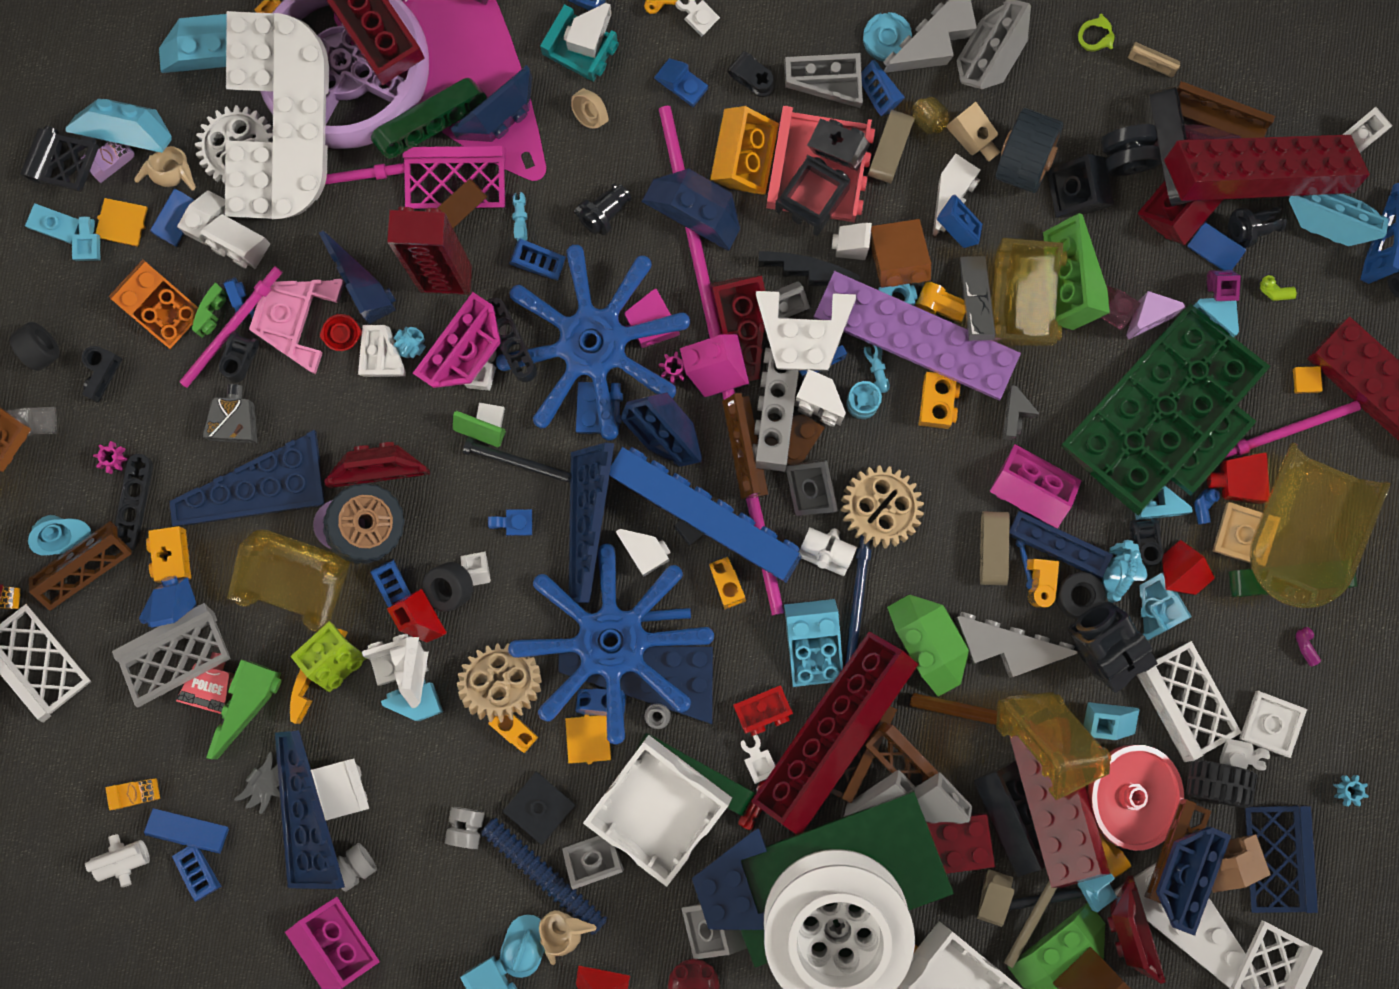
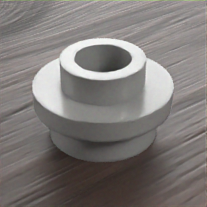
(654, 722)

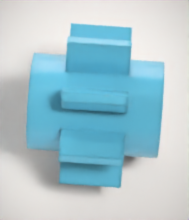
(409, 342)
(1359, 790)

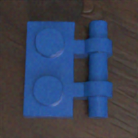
(587, 414)

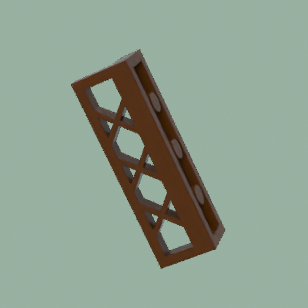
(1222, 113)
(742, 437)
(75, 558)
(904, 748)
(863, 764)
(1177, 830)

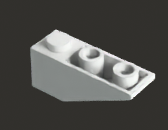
(955, 180)

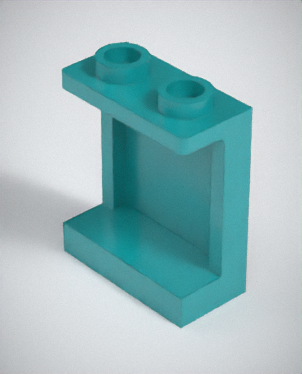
(556, 48)

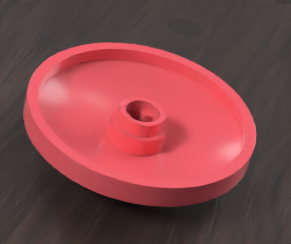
(1136, 797)

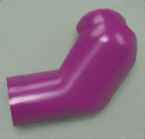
(1306, 648)

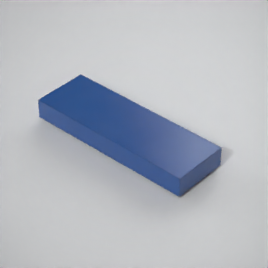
(186, 831)

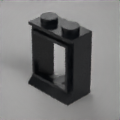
(802, 213)

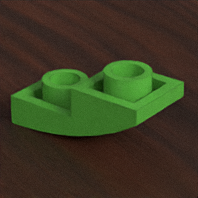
(204, 320)

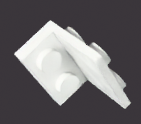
(382, 661)

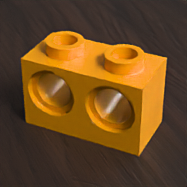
(932, 399)

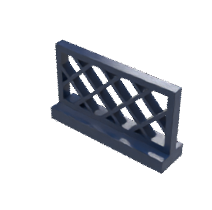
(1304, 859)

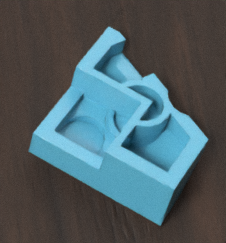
(1160, 607)

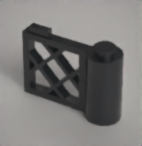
(46, 156)

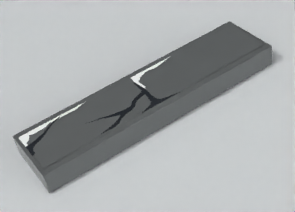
(977, 298)

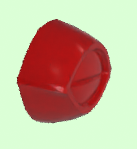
(340, 332)

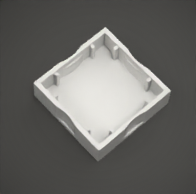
(658, 810)
(950, 963)

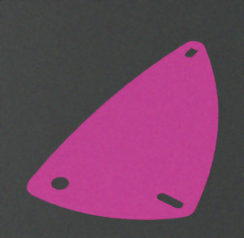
(474, 43)

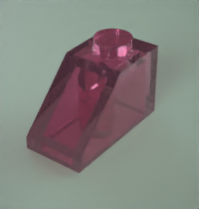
(1121, 307)

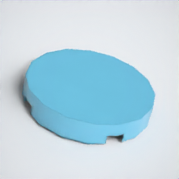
(885, 34)

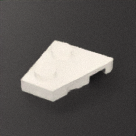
(378, 353)

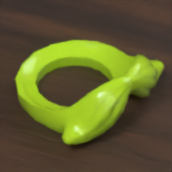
(1107, 41)

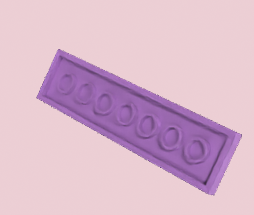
(922, 337)

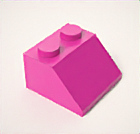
(715, 364)

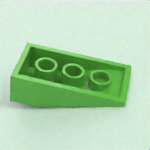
(1081, 286)

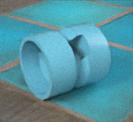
(863, 400)

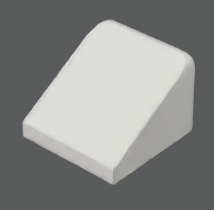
(477, 567)

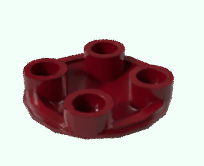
(693, 975)

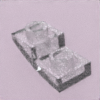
(40, 419)

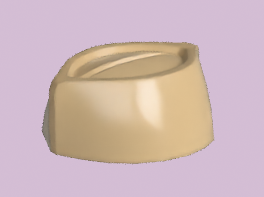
(589, 109)

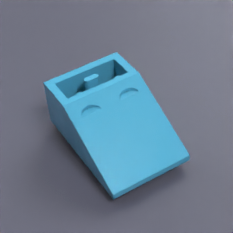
(813, 642)

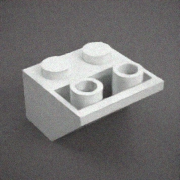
(236, 240)
(820, 398)

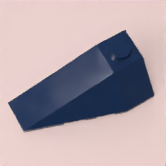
(365, 290)

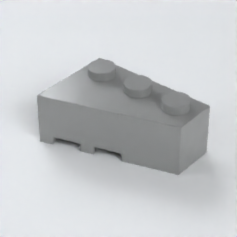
(826, 76)

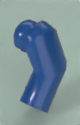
(1203, 503)

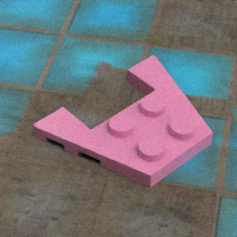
(283, 313)

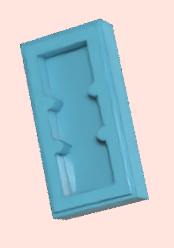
(52, 223)

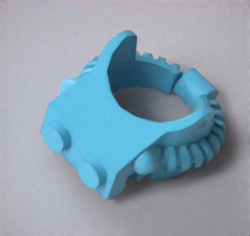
(1123, 570)

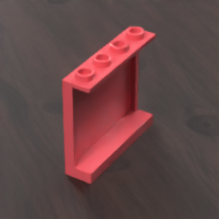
(814, 190)

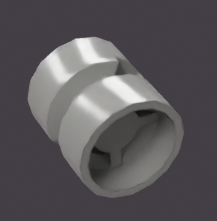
(468, 836)
(355, 865)

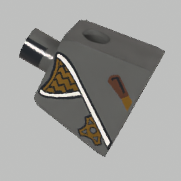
(231, 418)

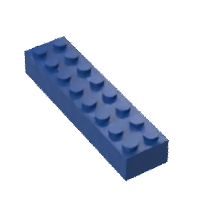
(704, 514)

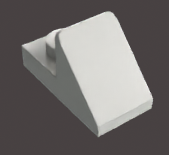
(1369, 129)

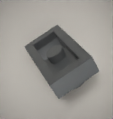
(1016, 406)

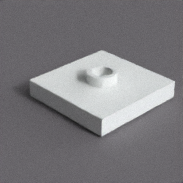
(1273, 724)

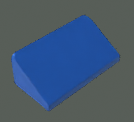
(170, 216)
(960, 222)
(1216, 247)

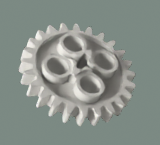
(226, 127)

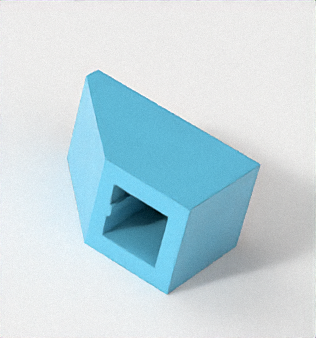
(427, 708)
(1110, 721)

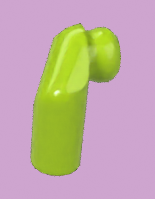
(1274, 292)

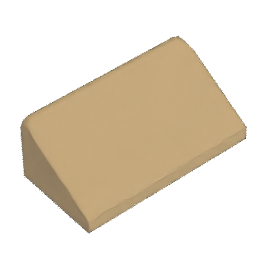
(1154, 59)

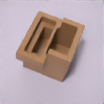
(1241, 864)

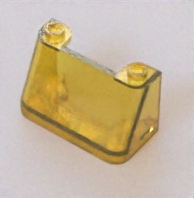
(1026, 292)
(288, 576)
(1055, 739)

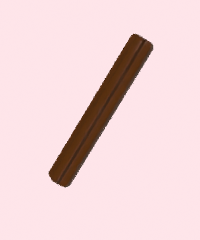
(953, 708)

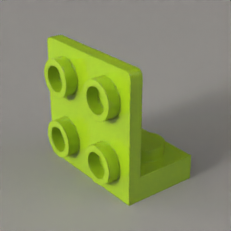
(328, 657)

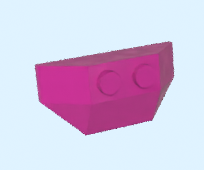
(462, 346)

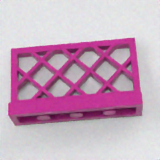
(449, 156)

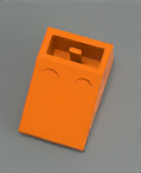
(155, 304)

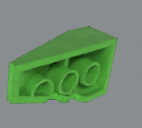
(251, 690)

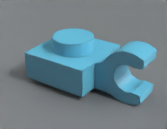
(86, 244)

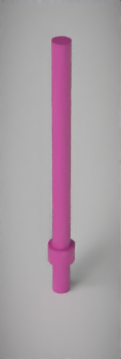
(379, 171)
(262, 289)
(1244, 446)

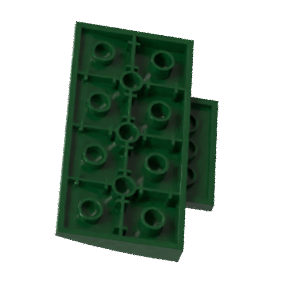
(1170, 413)
(887, 832)

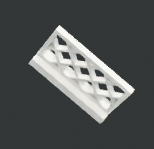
(20, 683)
(1173, 716)
(1296, 975)

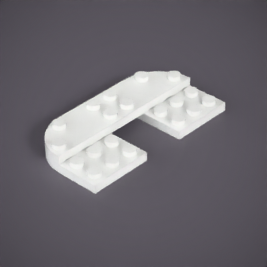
(290, 61)

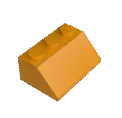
(744, 150)

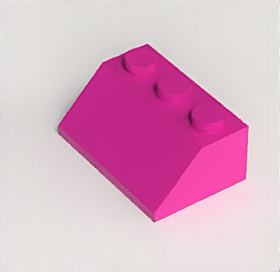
(1036, 486)
(332, 946)

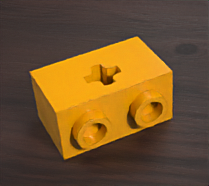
(165, 540)

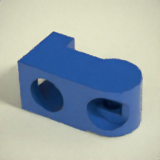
(594, 702)

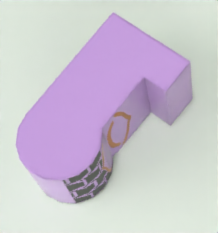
(110, 159)

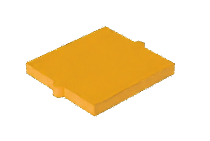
(121, 222)
(587, 739)

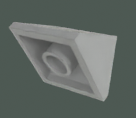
(591, 861)

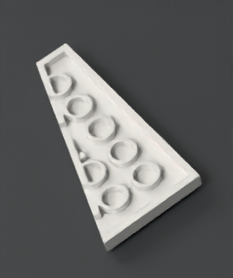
(1212, 945)

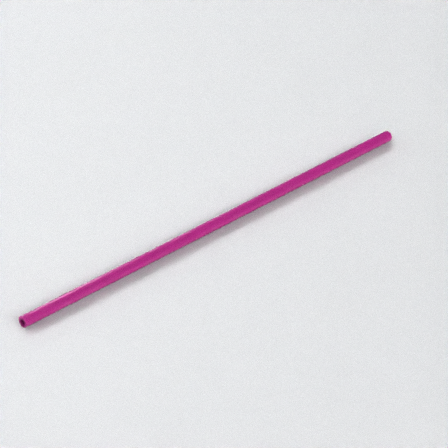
(713, 327)

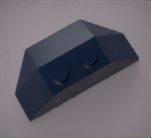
(498, 111)
(696, 205)
(663, 428)
(1191, 876)

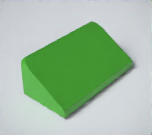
(478, 429)

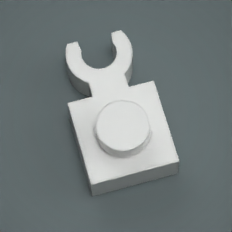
(699, 16)
(485, 377)
(1242, 753)
(760, 763)

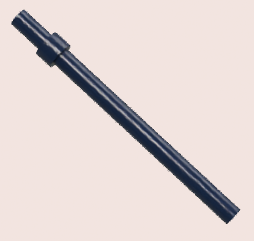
(863, 554)

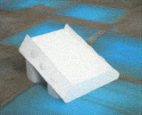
(410, 669)
(340, 789)

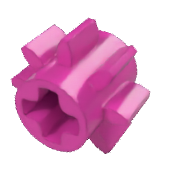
(669, 363)
(103, 457)

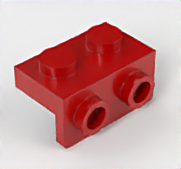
(763, 710)

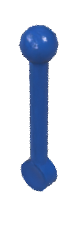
(1024, 557)

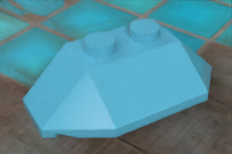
(195, 44)
(122, 124)
(1339, 218)

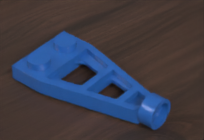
(1386, 262)

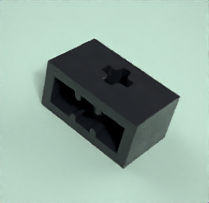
(838, 143)

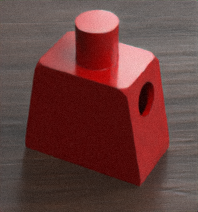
(1243, 479)

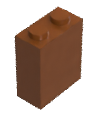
(900, 253)

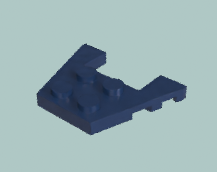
(726, 891)

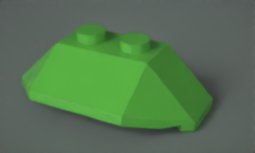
(931, 641)
(1060, 949)

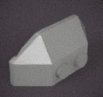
(995, 45)

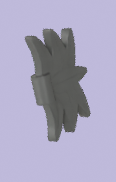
(261, 785)

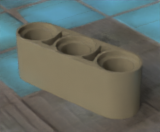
(891, 146)
(994, 548)

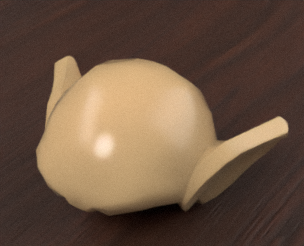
(167, 168)
(561, 933)

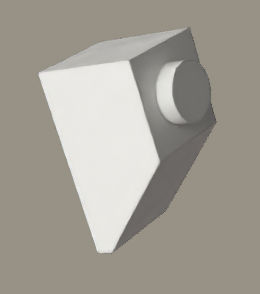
(588, 31)
(200, 214)
(852, 241)
(644, 550)

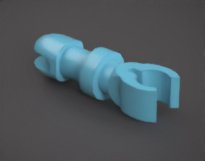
(519, 216)
(877, 368)

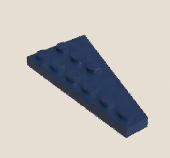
(267, 485)
(684, 667)
(307, 841)

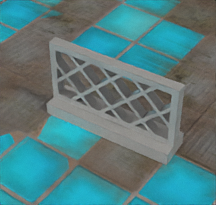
(160, 639)

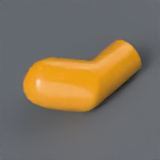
(654, 6)

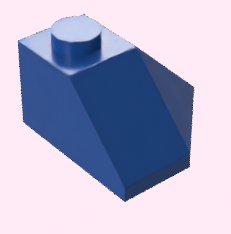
(168, 602)

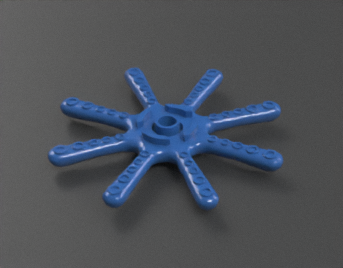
(610, 344)
(615, 660)

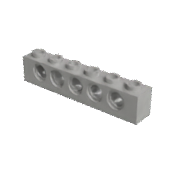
(775, 456)

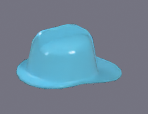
(56, 535)
(522, 946)

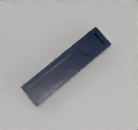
(1060, 545)

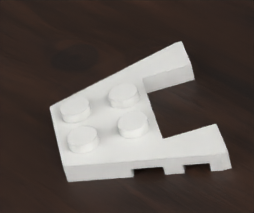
(804, 342)

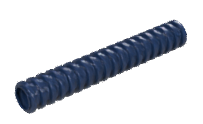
(542, 874)

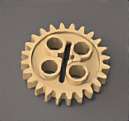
(899, 521)
(498, 683)

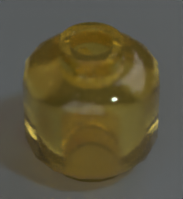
(930, 115)

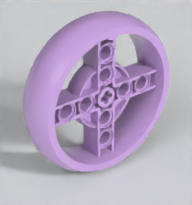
(402, 92)

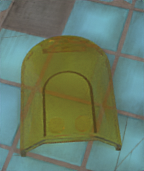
(1313, 531)

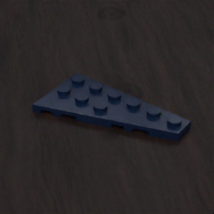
(587, 500)

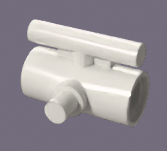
(827, 550)
(118, 860)

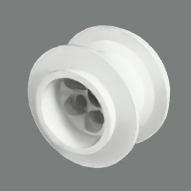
(846, 879)

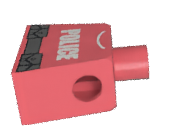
(209, 689)

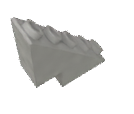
(932, 42)
(1017, 651)
(935, 796)

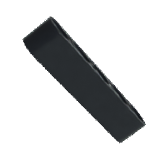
(1169, 129)

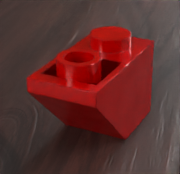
(417, 617)

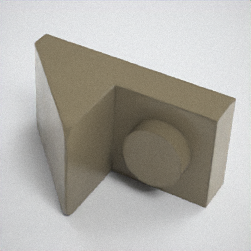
(995, 897)

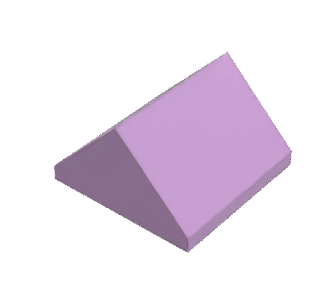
(1153, 312)

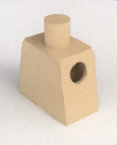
(969, 126)

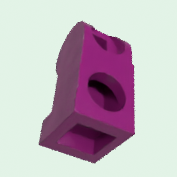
(1224, 285)

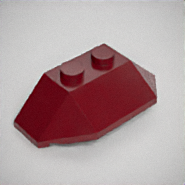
(375, 465)
(1134, 932)

